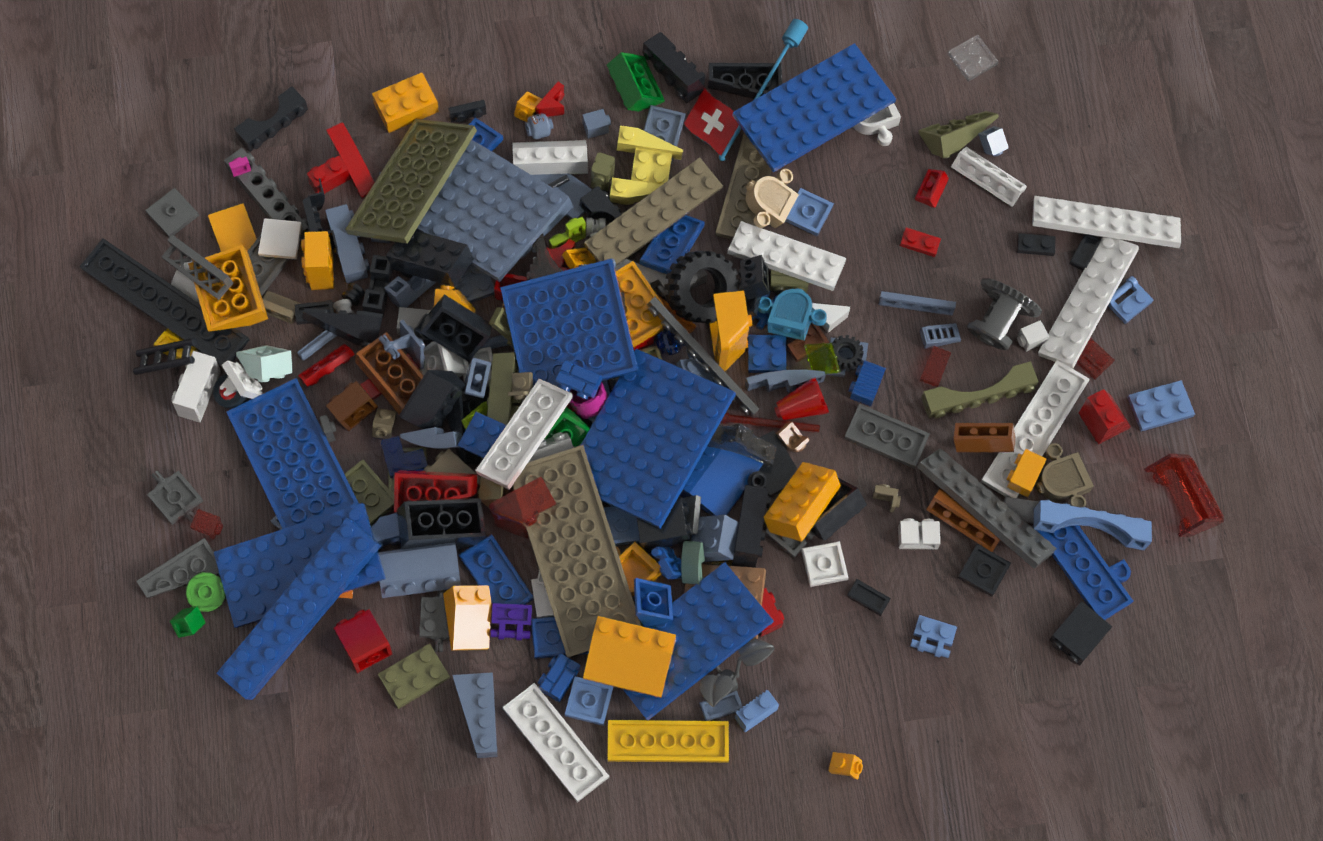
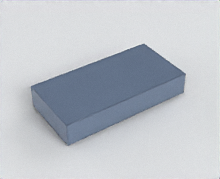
(724, 707)

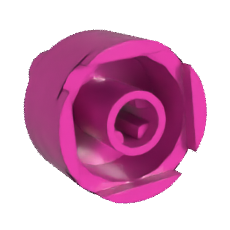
(591, 406)

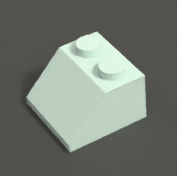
(266, 362)

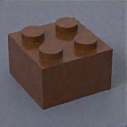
(351, 405)

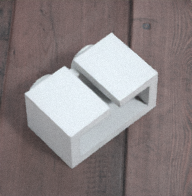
(919, 534)

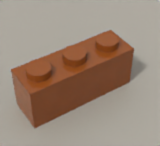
(984, 437)

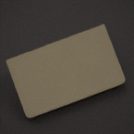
(280, 307)

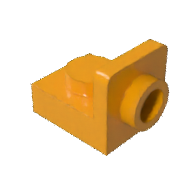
(526, 106)

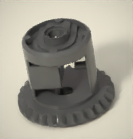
(1001, 313)

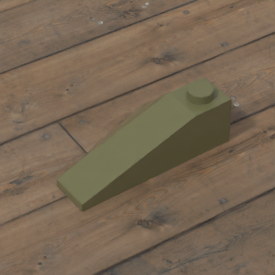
(954, 136)

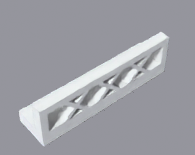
(988, 176)

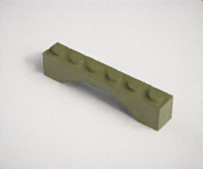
(943, 400)

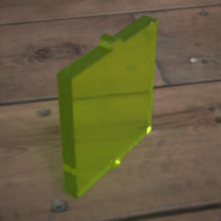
(822, 358)

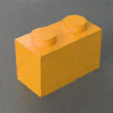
(1026, 473)

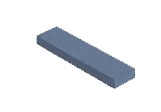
(916, 303)

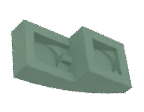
(691, 562)

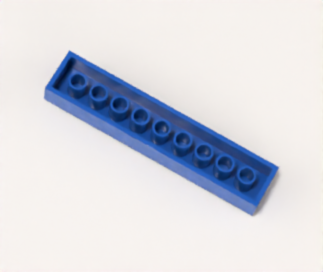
(298, 609)

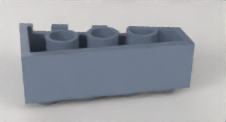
(478, 706)

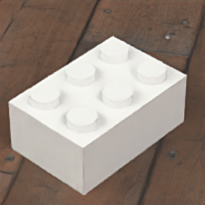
(196, 387)

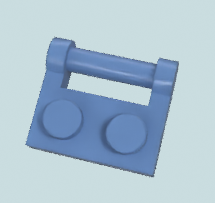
(1132, 304)

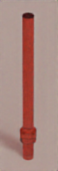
(767, 422)

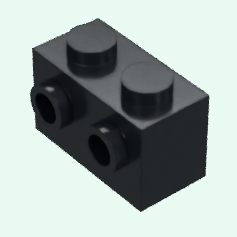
(754, 277)

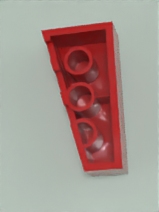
(432, 486)

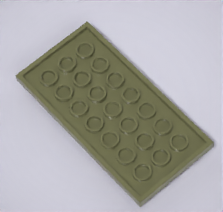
(411, 180)

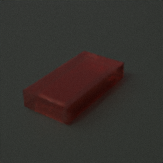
(935, 366)

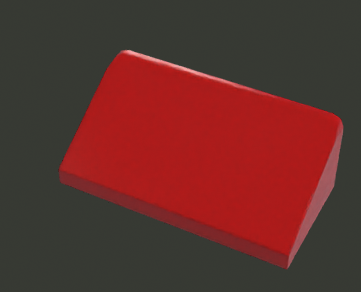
(932, 187)

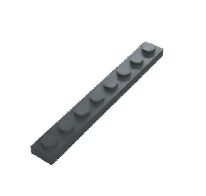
(702, 356)

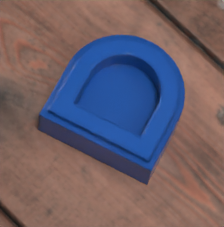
(1121, 571)

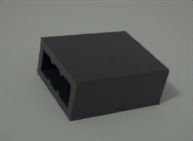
(1080, 633)

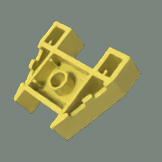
(650, 165)

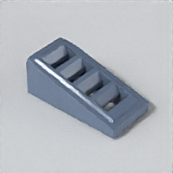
(925, 331)

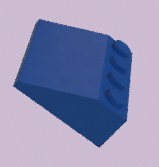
(720, 479)

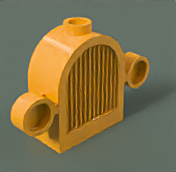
(638, 564)

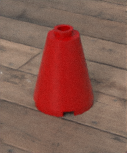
(802, 402)

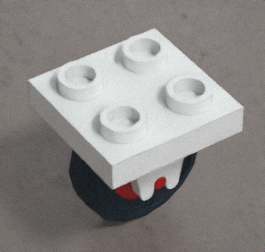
(235, 386)

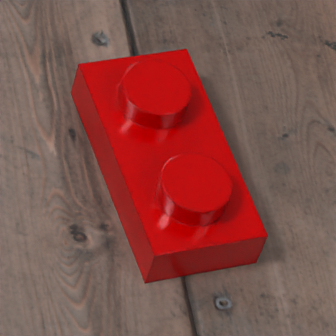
(920, 242)

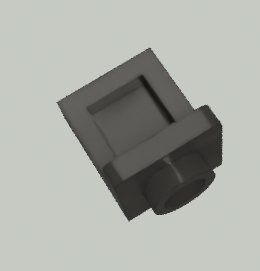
(328, 428)

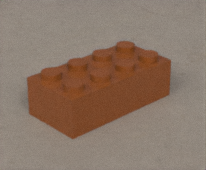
(392, 377)

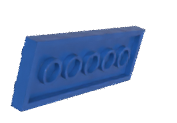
(1088, 571)

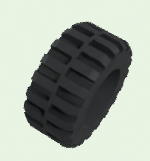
(681, 277)

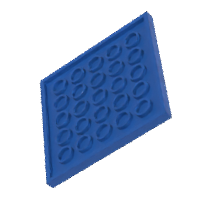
(572, 319)

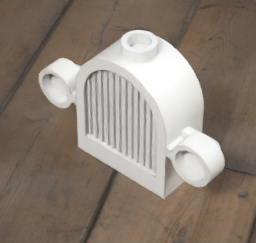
(879, 123)

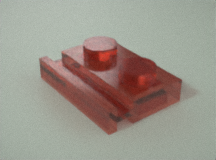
(1094, 359)

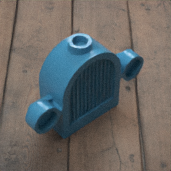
(791, 314)

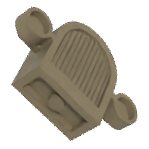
(1064, 478)

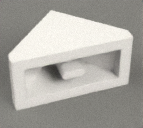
(835, 314)

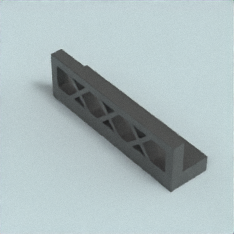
(199, 261)

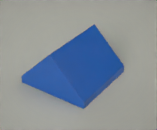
(652, 602)

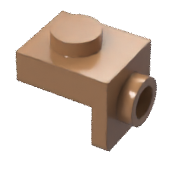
(792, 438)

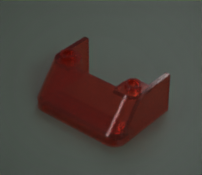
(1188, 492)
(522, 507)

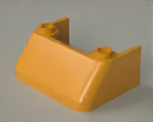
(731, 328)

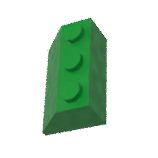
(635, 82)
(572, 424)

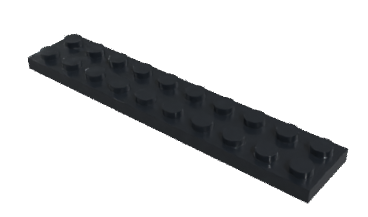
(160, 301)

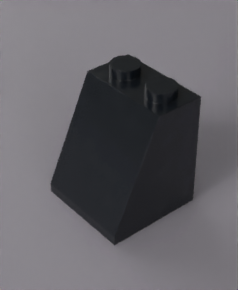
(673, 531)

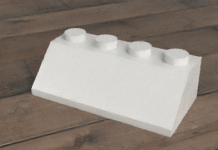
(551, 157)

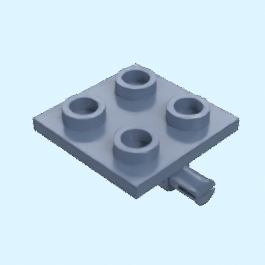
(408, 340)

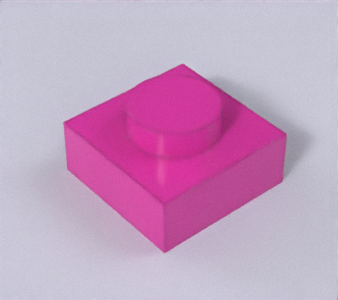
(239, 166)

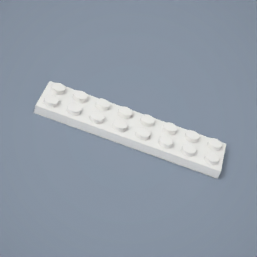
(1106, 221)
(1088, 301)
(1038, 423)

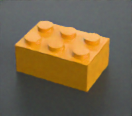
(405, 102)
(318, 260)

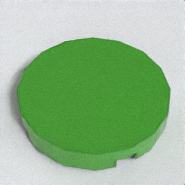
(205, 592)

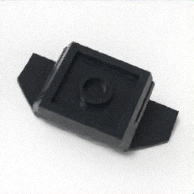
(312, 205)

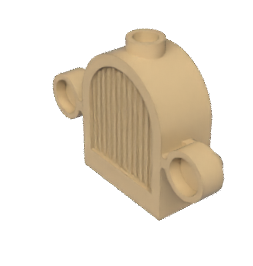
(771, 199)

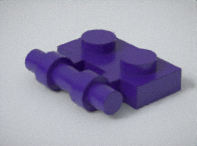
(510, 614)

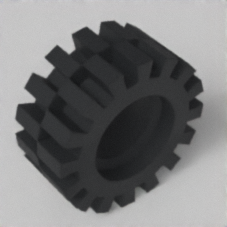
(854, 346)

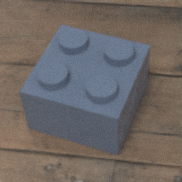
(718, 537)

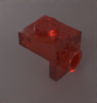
(207, 523)

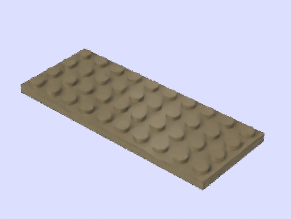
(577, 550)

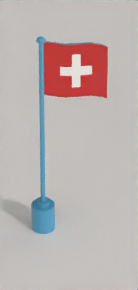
(714, 121)

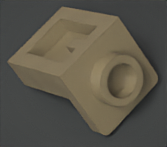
(521, 385)

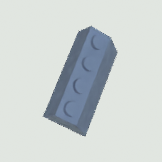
(419, 570)

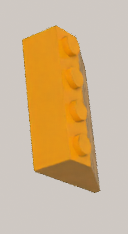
(242, 302)
(629, 656)

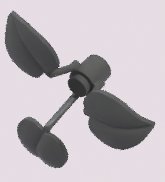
(717, 687)

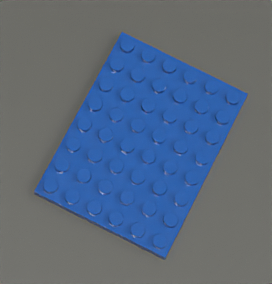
(653, 436)

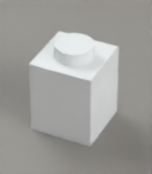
(1032, 336)

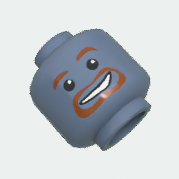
(538, 126)

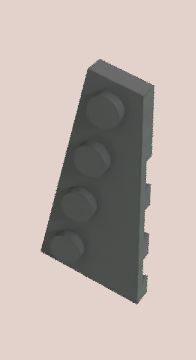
(179, 570)

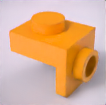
(845, 765)

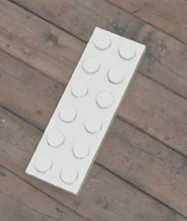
(788, 255)
(524, 434)
(555, 742)

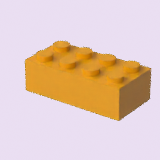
(802, 501)

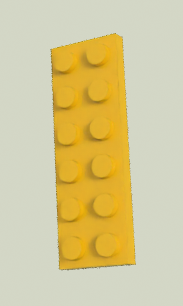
(668, 741)

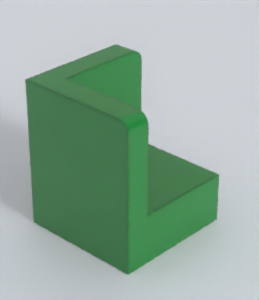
(187, 621)

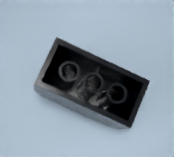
(441, 523)

